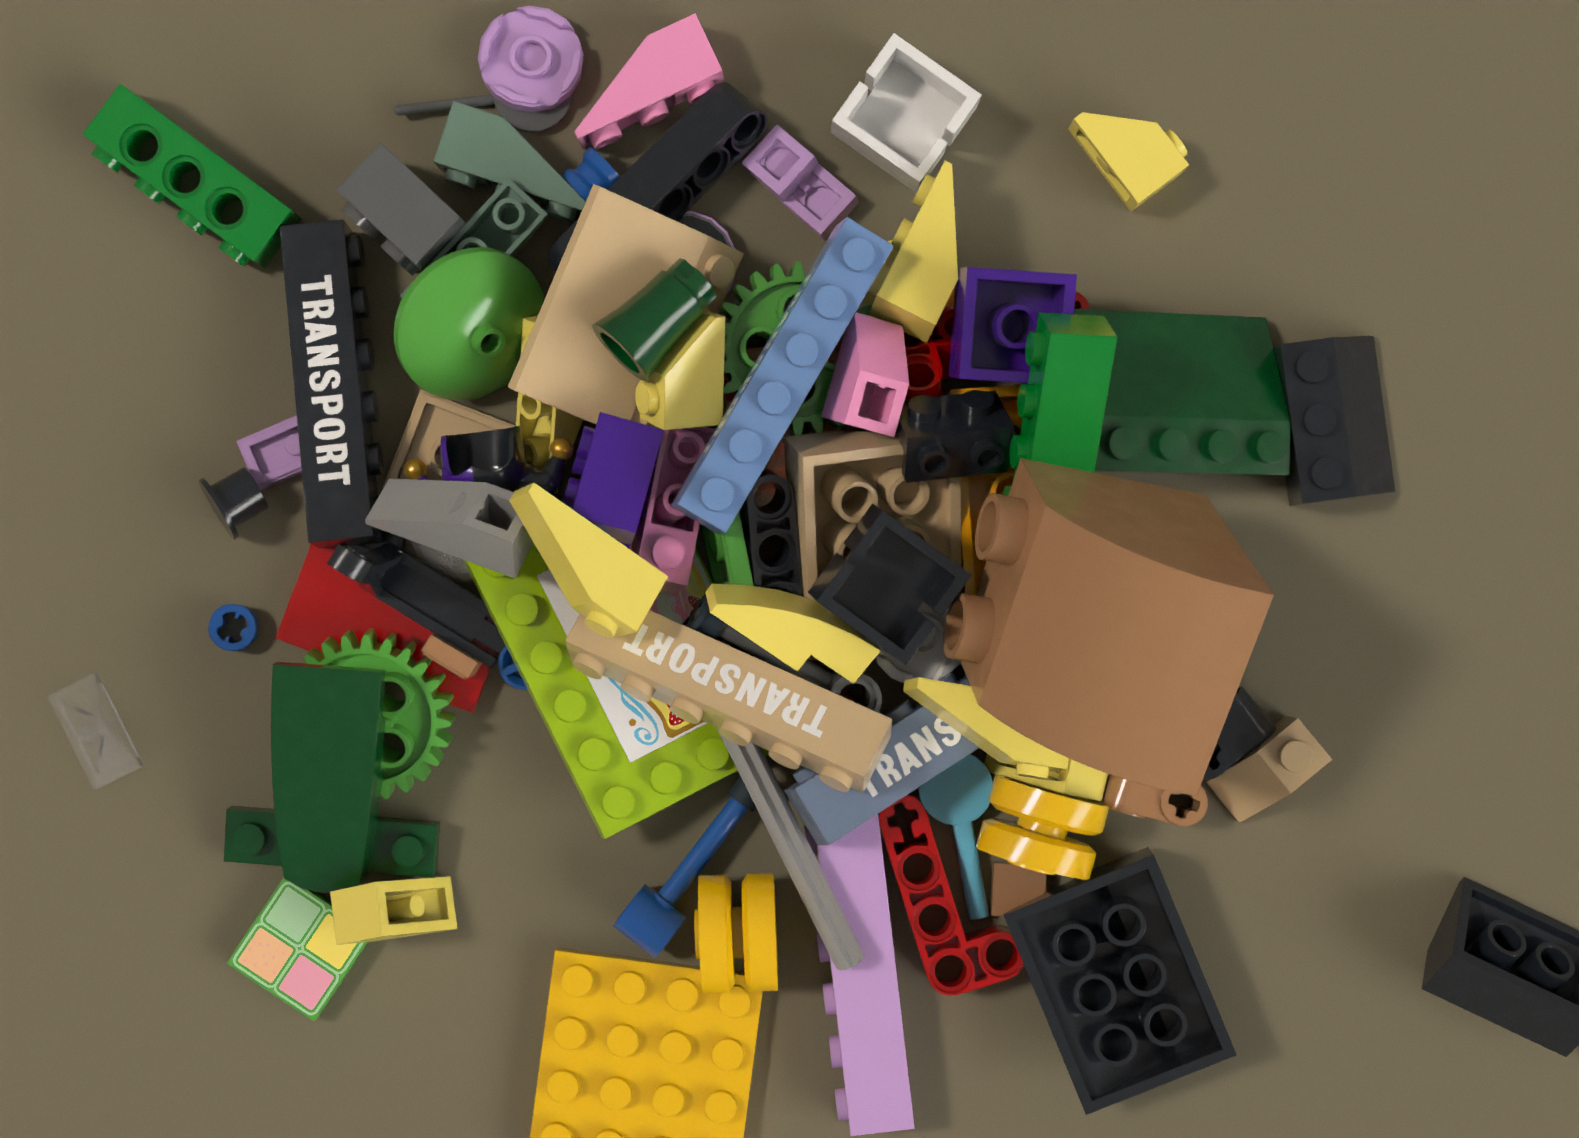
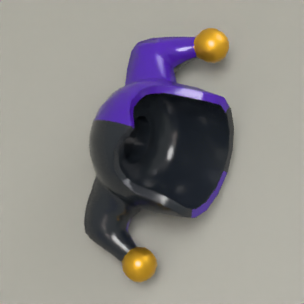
(496, 459)

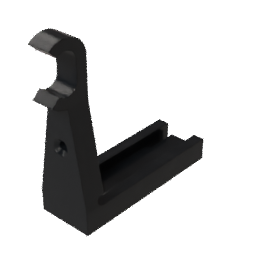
(422, 596)

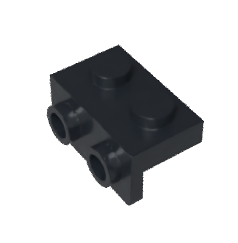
(954, 436)

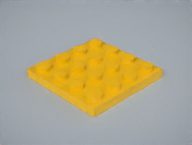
(643, 1051)

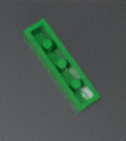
(1065, 391)

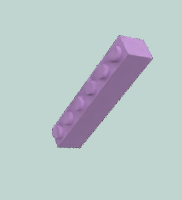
(867, 994)

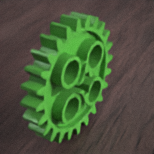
(759, 315)
(415, 720)

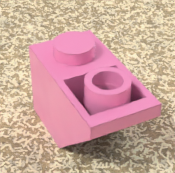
(869, 376)

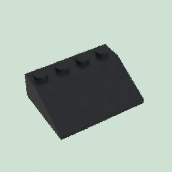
(1119, 981)

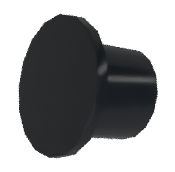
(234, 499)

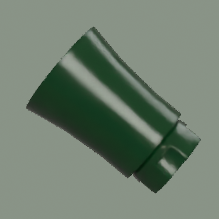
(655, 318)

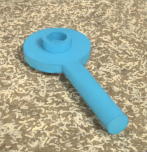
(958, 799)

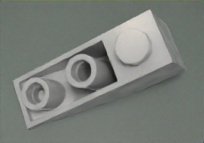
(457, 519)

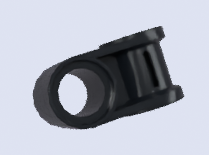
(1242, 733)

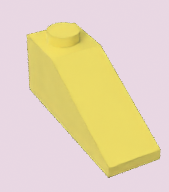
(591, 567)
(960, 710)

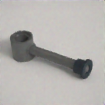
(709, 625)

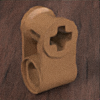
(1152, 802)

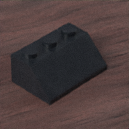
(1334, 420)
(1507, 966)

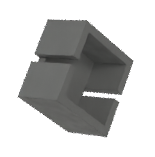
(395, 202)

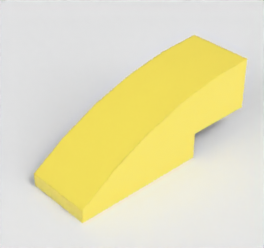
(792, 628)

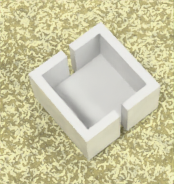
(908, 115)

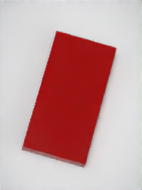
(332, 603)

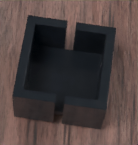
(887, 582)

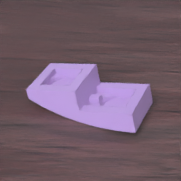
(800, 182)

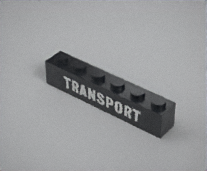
(331, 381)

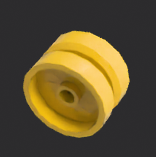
(1040, 833)
(736, 932)

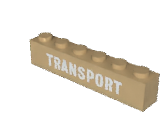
(739, 696)

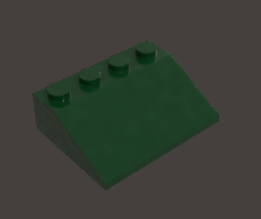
(1193, 396)

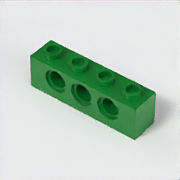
(129, 121)

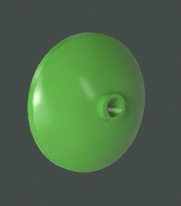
(452, 311)

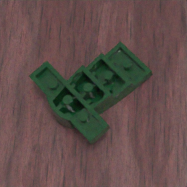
(328, 787)

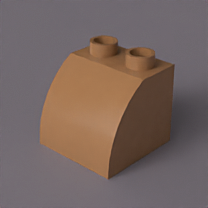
(1109, 621)

